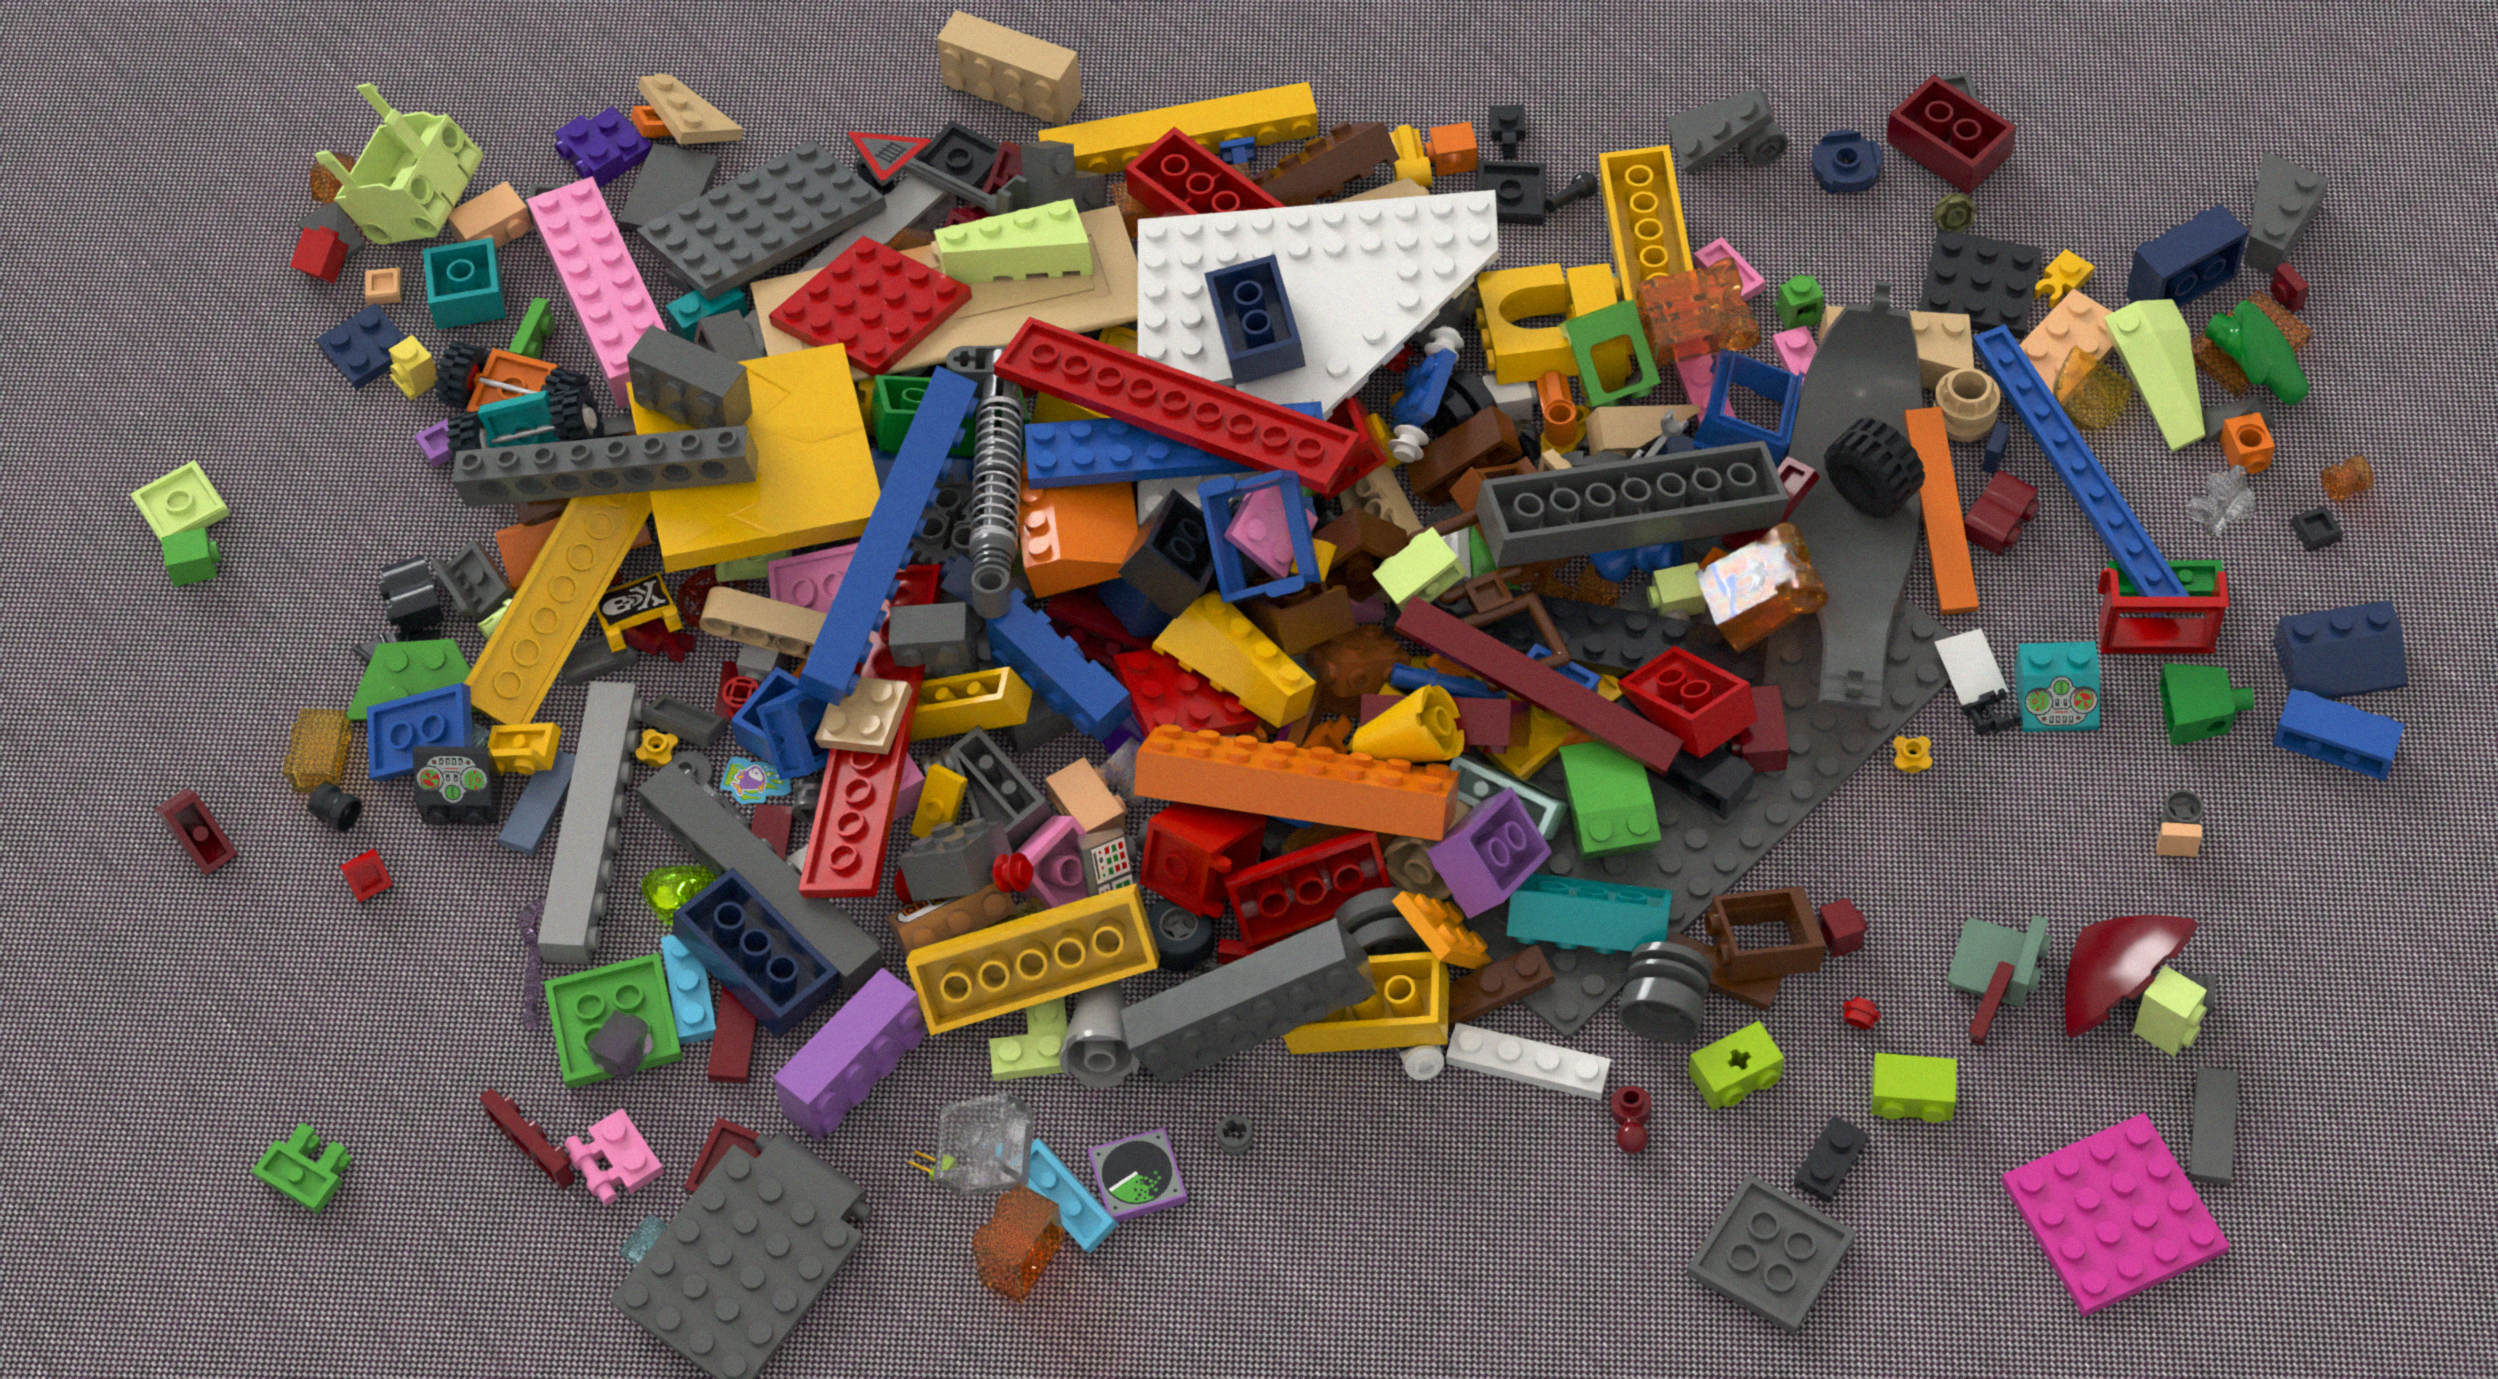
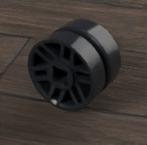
(1460, 401)

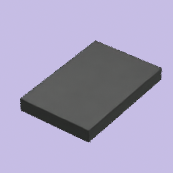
(666, 182)

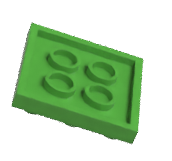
(587, 999)

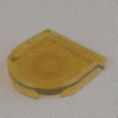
(2090, 391)

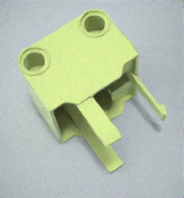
(405, 174)

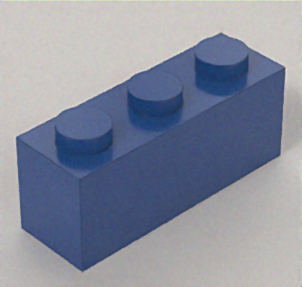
(2338, 734)

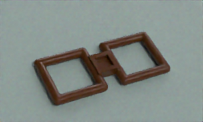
(1493, 601)

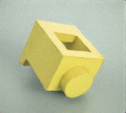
(412, 367)

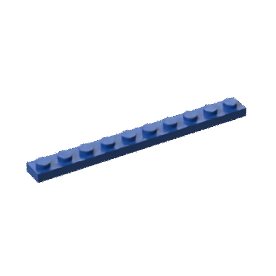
(2077, 465)

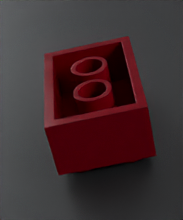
(1951, 134)

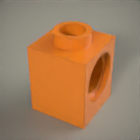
(1452, 149)
(2247, 442)

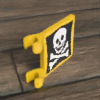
(634, 605)

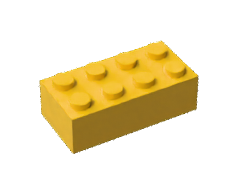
(1403, 1013)

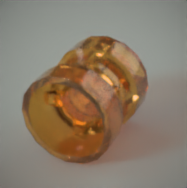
(2346, 478)

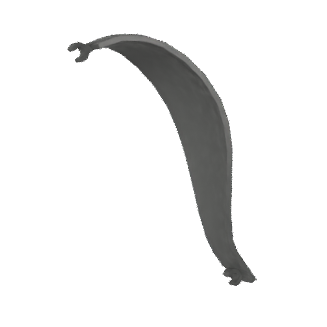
(1859, 371)

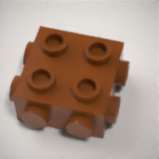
(1357, 661)

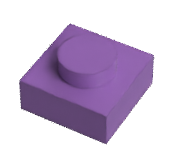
(434, 443)

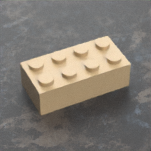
(1009, 68)

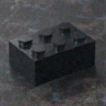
(1170, 555)

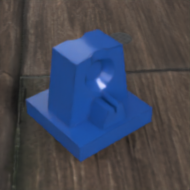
(1237, 150)

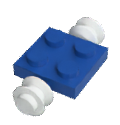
(1423, 394)

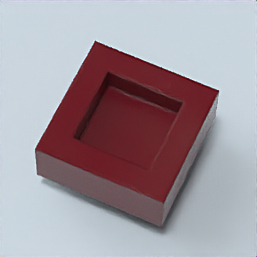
(2289, 287)

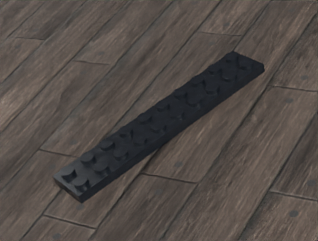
(1612, 638)

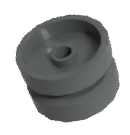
(1379, 924)

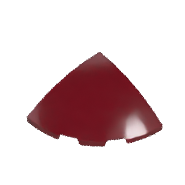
(2118, 961)

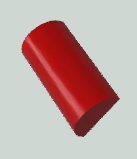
(1304, 885)

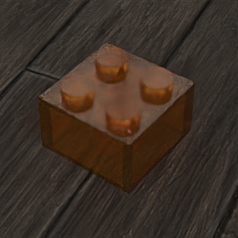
(1018, 1242)

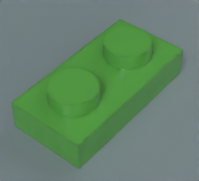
(534, 330)

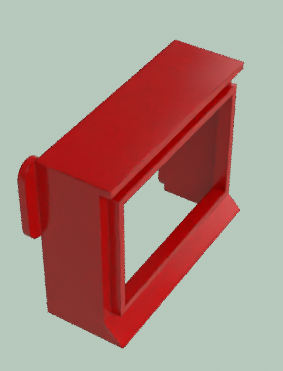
(2159, 634)

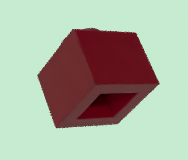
(1842, 927)

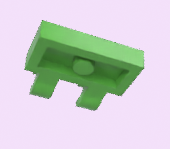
(297, 1176)

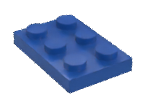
(424, 719)

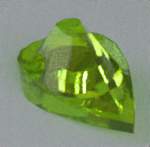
(672, 886)

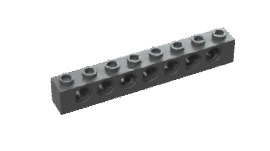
(606, 466)

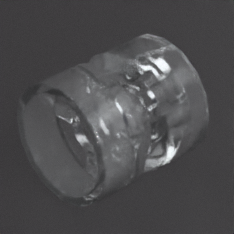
(1121, 770)

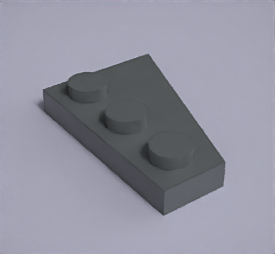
(1718, 127)

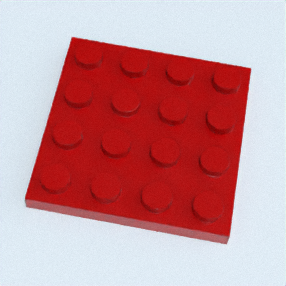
(872, 304)

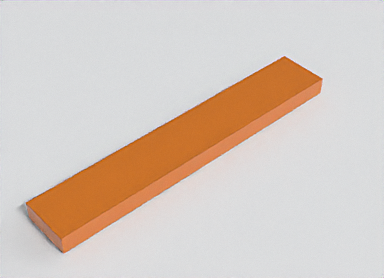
(1942, 513)

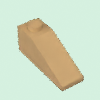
(1630, 427)

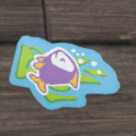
(753, 781)

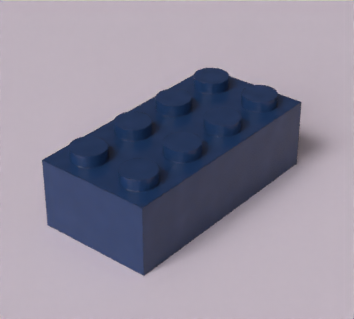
(755, 952)

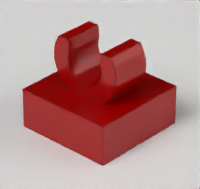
(366, 875)

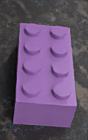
(850, 1054)

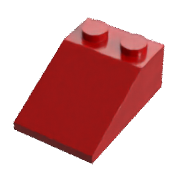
(1691, 699)

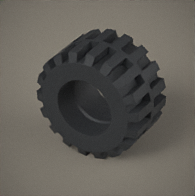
(1874, 467)

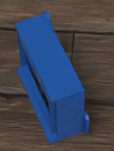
(1765, 380)
(1226, 556)

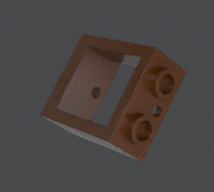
(1761, 907)

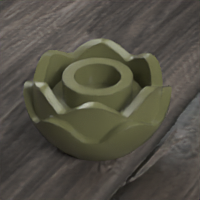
(1962, 218)

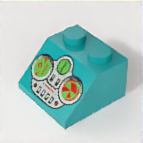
(2058, 686)

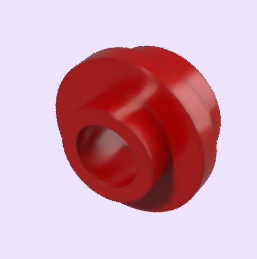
(1860, 1013)

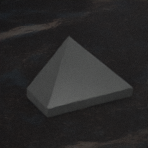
(333, 217)
(2214, 417)

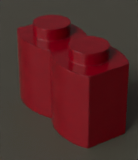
(2000, 513)

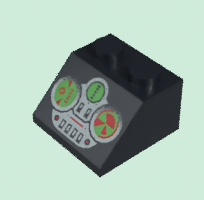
(457, 785)

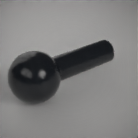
(1582, 185)

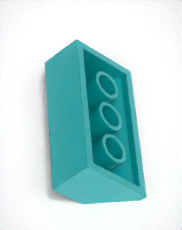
(1588, 913)

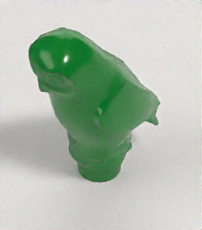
(2259, 351)

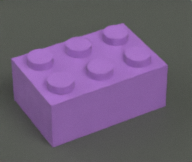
(1489, 853)

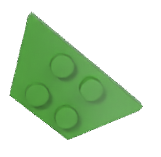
(407, 670)

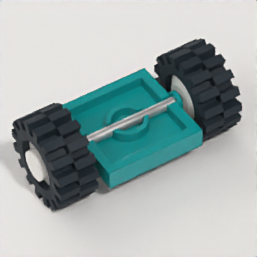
(528, 421)

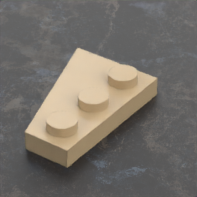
(686, 113)

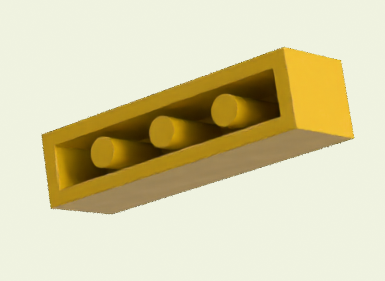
(968, 700)

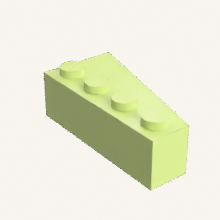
(1016, 244)

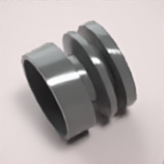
(1665, 992)

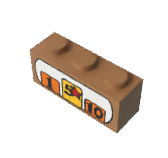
(947, 918)

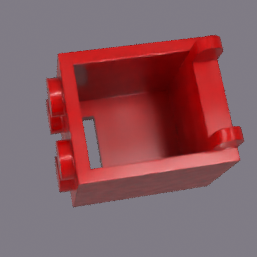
(1193, 848)

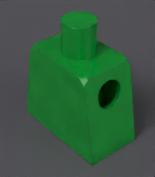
(2200, 701)

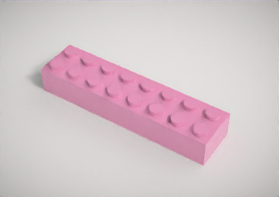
(596, 276)

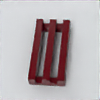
(1991, 1002)

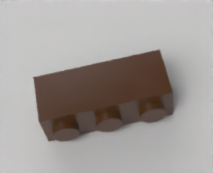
(1478, 443)

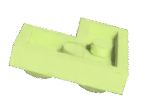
(1033, 1052)

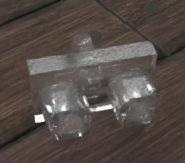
(2228, 501)

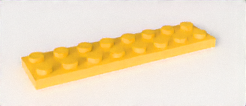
(554, 604)

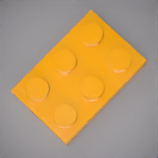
(1443, 931)

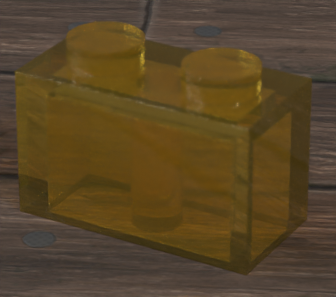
(318, 749)

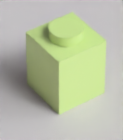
(1676, 589)

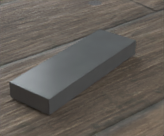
(2213, 1126)

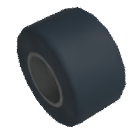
(1170, 925)

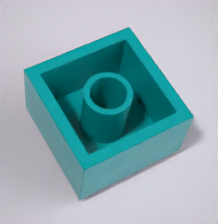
(464, 283)

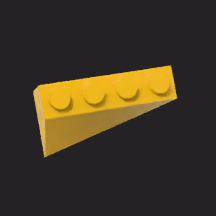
(1238, 659)

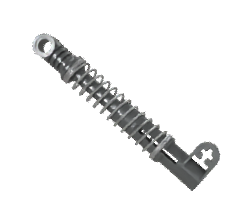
(994, 545)

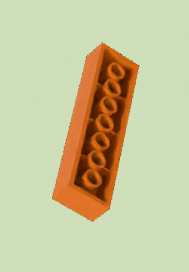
(1297, 782)

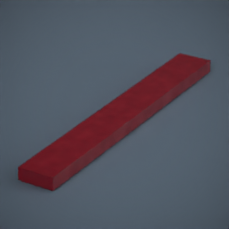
(1539, 685)
(735, 1025)

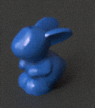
(1618, 564)

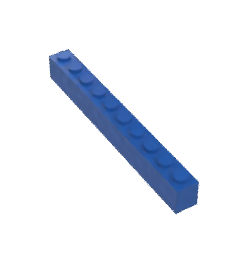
(887, 536)

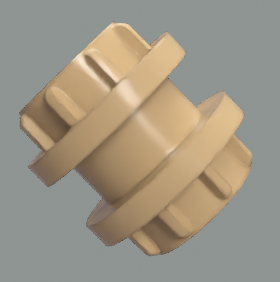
(1968, 404)

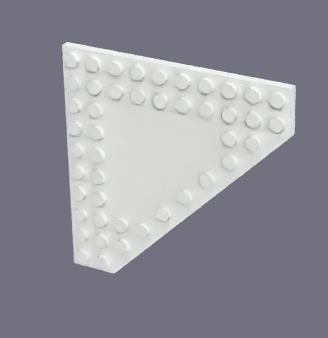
(1353, 277)

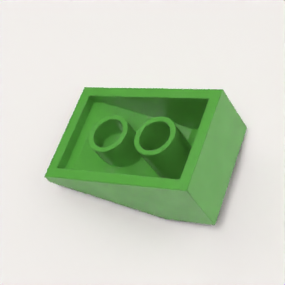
(1608, 801)

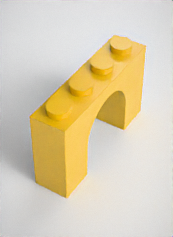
(1520, 352)

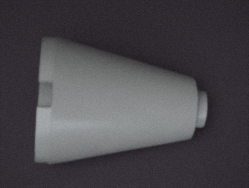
(1096, 1039)

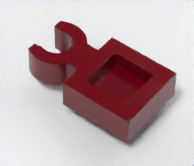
(654, 638)

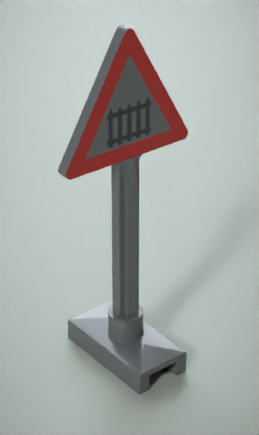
(892, 154)

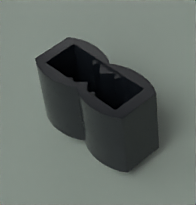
(411, 595)

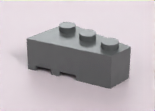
(2282, 211)
(998, 788)

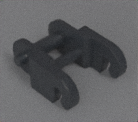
(1996, 723)

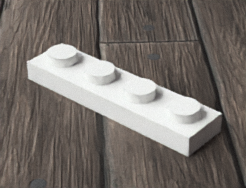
(1528, 1061)

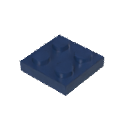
(361, 346)

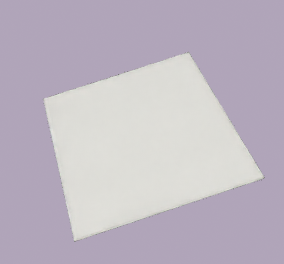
(1970, 665)

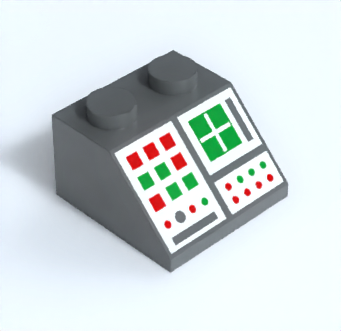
(1107, 860)

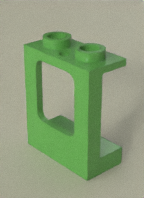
(1601, 326)

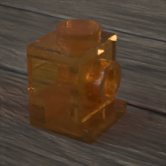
(326, 190)

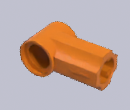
(1557, 408)

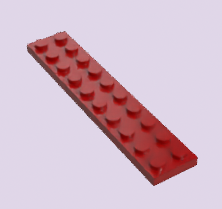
(1176, 404)
(863, 787)

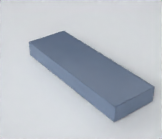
(538, 806)

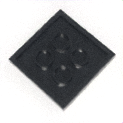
(1982, 279)

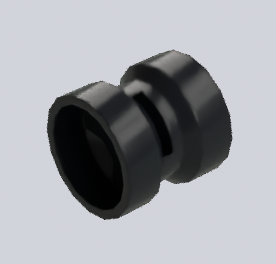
(338, 808)

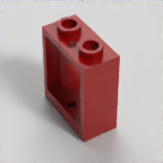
(1368, 454)

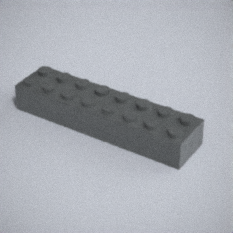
(1630, 503)

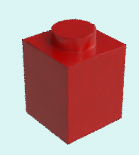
(320, 254)

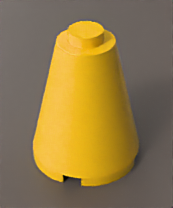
(1414, 729)

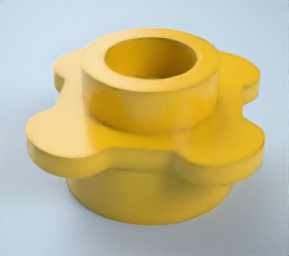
(656, 756)
(1912, 762)

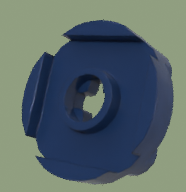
(1846, 177)

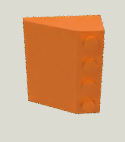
(1074, 533)

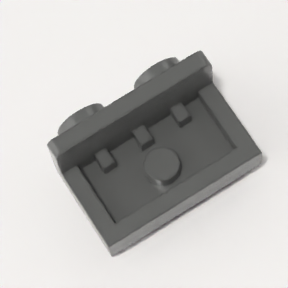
(473, 582)

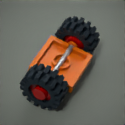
(473, 380)

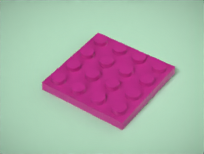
(2114, 1214)

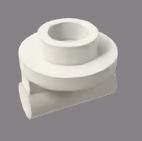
(1423, 1061)

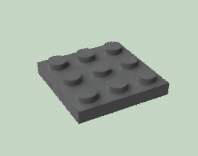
(1771, 1253)

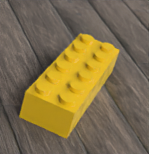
(1643, 216)
(1033, 959)

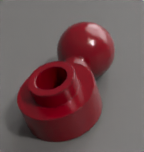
(1631, 1136)

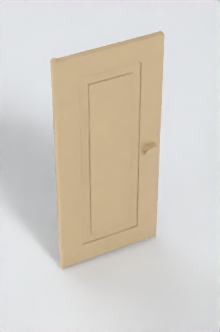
(1003, 305)

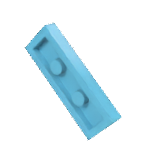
(688, 992)
(1079, 1209)

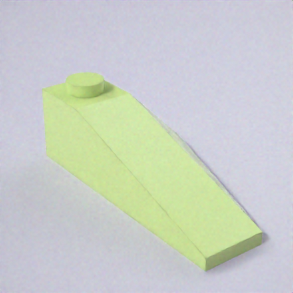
(2160, 361)

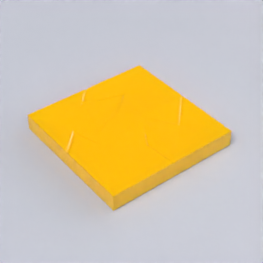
(811, 468)

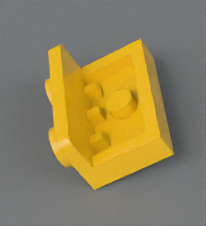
(524, 747)

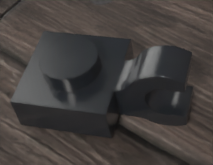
(1507, 125)

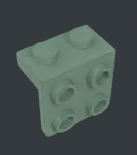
(1987, 944)

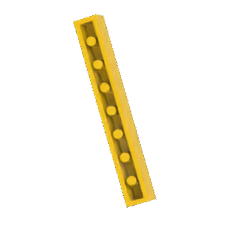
(1265, 114)

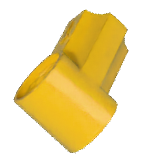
(1411, 155)

